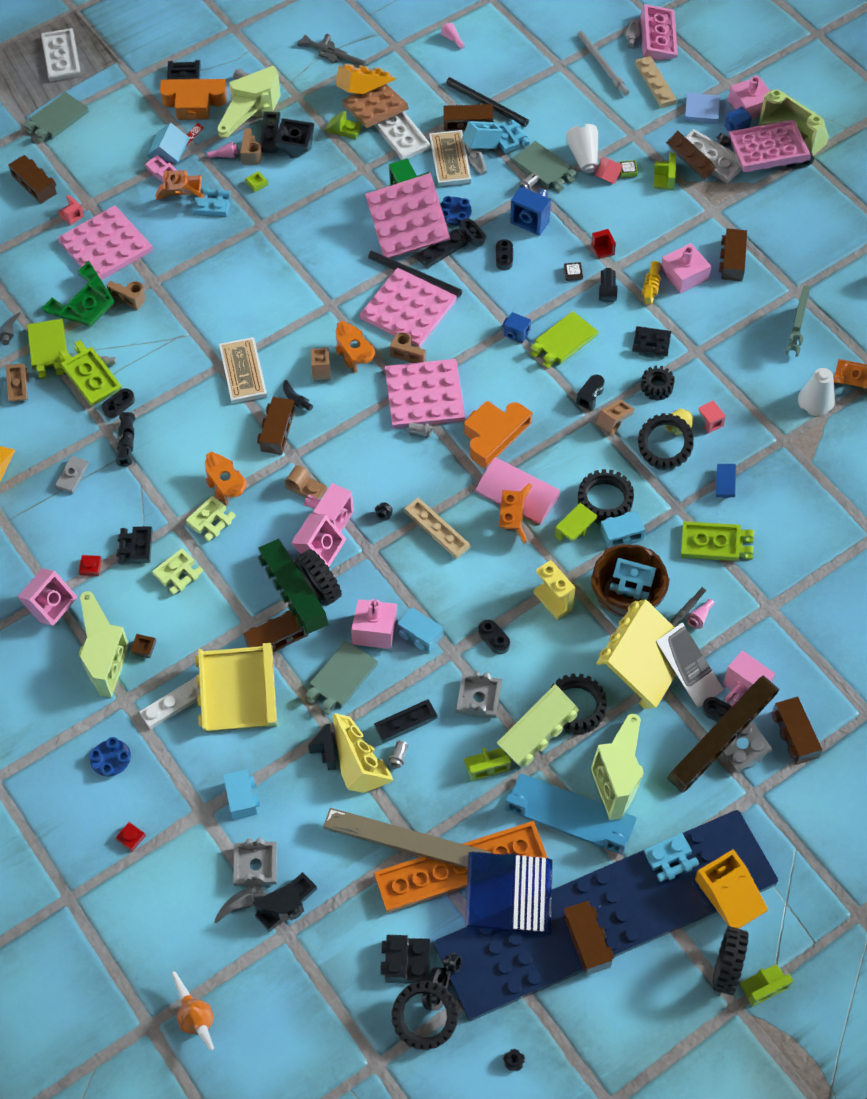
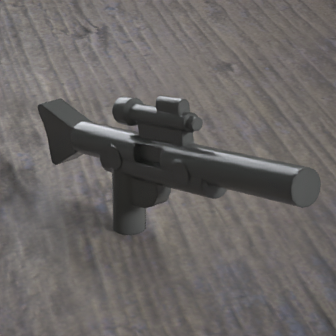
(330, 51)
(687, 607)

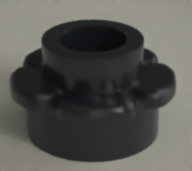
(723, 139)
(383, 511)
(452, 962)
(514, 1066)

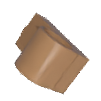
(250, 149)
(131, 295)
(401, 349)
(320, 364)
(17, 382)
(613, 415)
(301, 483)

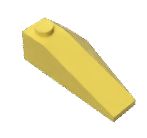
(357, 762)

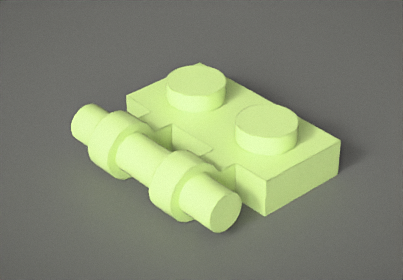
(206, 515)
(174, 567)

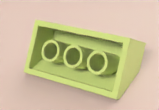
(538, 726)

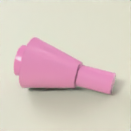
(450, 33)
(226, 151)
(698, 616)

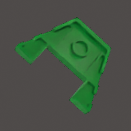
(87, 304)

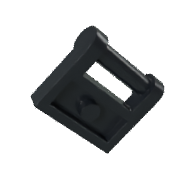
(183, 70)

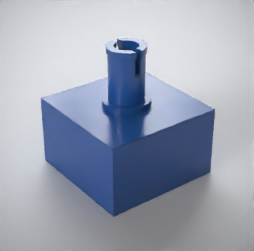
(530, 210)

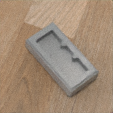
(72, 474)

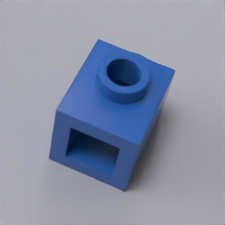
(737, 120)
(517, 327)

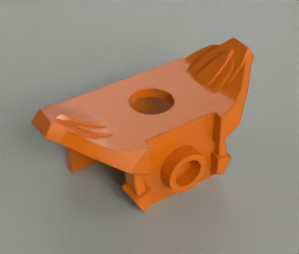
(179, 184)
(345, 335)
(851, 373)
(217, 465)
(512, 510)

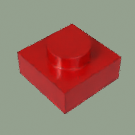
(90, 565)
(130, 836)

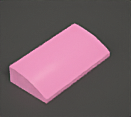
(658, 32)
(504, 476)

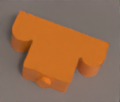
(193, 96)
(494, 430)

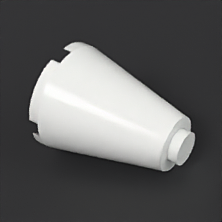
(584, 146)
(818, 393)

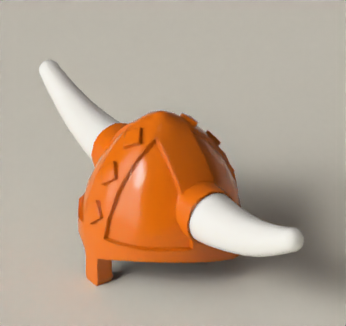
(194, 1014)

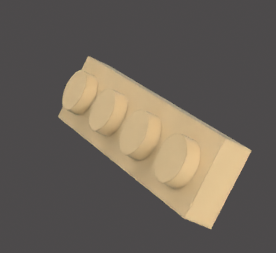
(655, 82)
(437, 528)

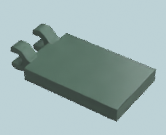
(55, 117)
(546, 165)
(796, 335)
(341, 677)

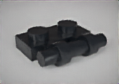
(652, 338)
(140, 545)

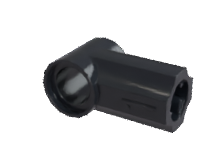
(608, 288)

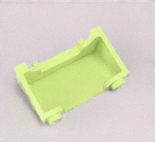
(781, 107)

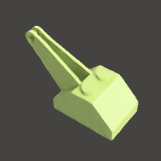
(250, 97)
(104, 647)
(617, 769)

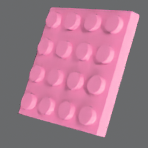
(769, 146)
(407, 216)
(106, 242)
(408, 306)
(424, 393)

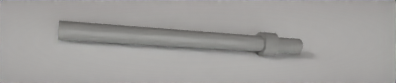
(617, 81)

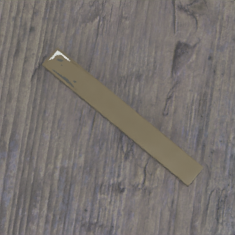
(399, 838)

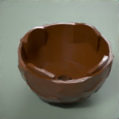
(603, 576)

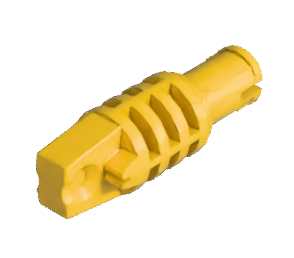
(651, 282)

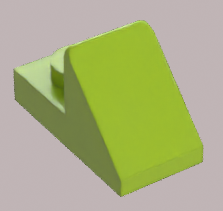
(340, 126)

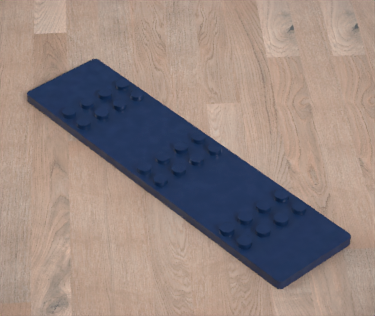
(629, 905)

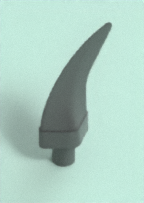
(6, 330)
(240, 900)

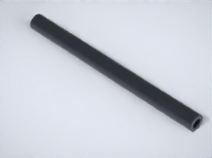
(485, 100)
(394, 265)

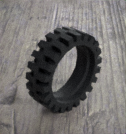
(664, 419)
(609, 479)
(318, 577)
(598, 694)
(730, 960)
(398, 1017)

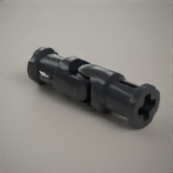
(125, 439)

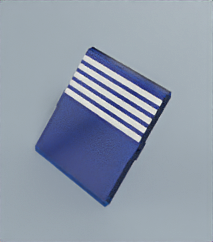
(509, 892)

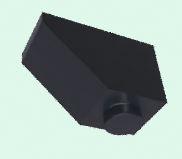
(280, 904)

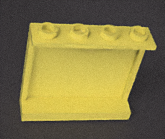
(636, 654)
(236, 688)

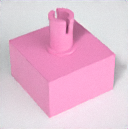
(749, 95)
(685, 268)
(335, 503)
(321, 536)
(47, 597)
(374, 624)
(742, 675)

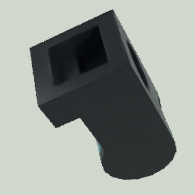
(591, 389)

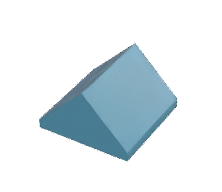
(168, 144)

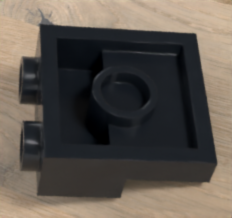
(405, 959)

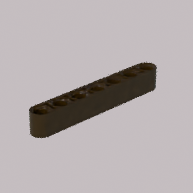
(723, 734)

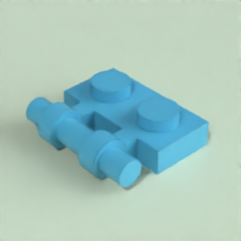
(510, 142)
(212, 206)
(634, 573)
(668, 852)

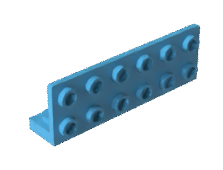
(569, 813)

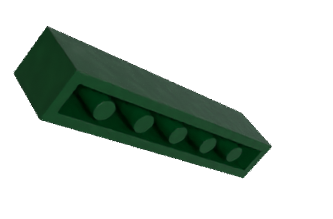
(293, 586)

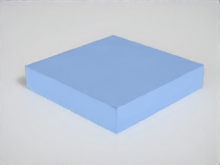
(702, 108)

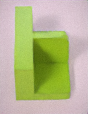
(665, 173)
(575, 523)
(487, 764)
(765, 984)

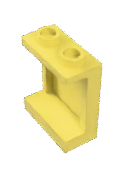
(556, 591)

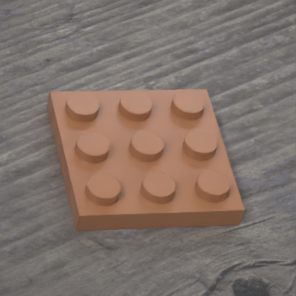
(375, 105)

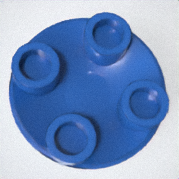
(455, 209)
(110, 757)

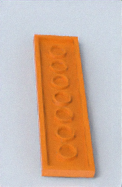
(428, 878)

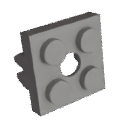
(479, 683)
(753, 753)
(251, 850)

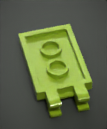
(563, 339)
(45, 343)
(89, 373)
(716, 541)

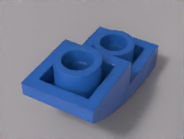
(726, 480)

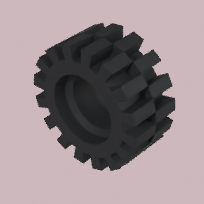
(657, 374)

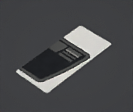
(689, 665)

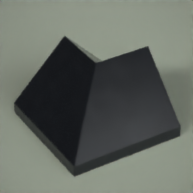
(294, 136)

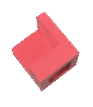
(608, 170)
(72, 212)
(713, 415)

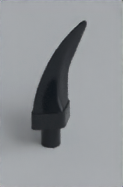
(299, 400)

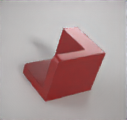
(603, 243)

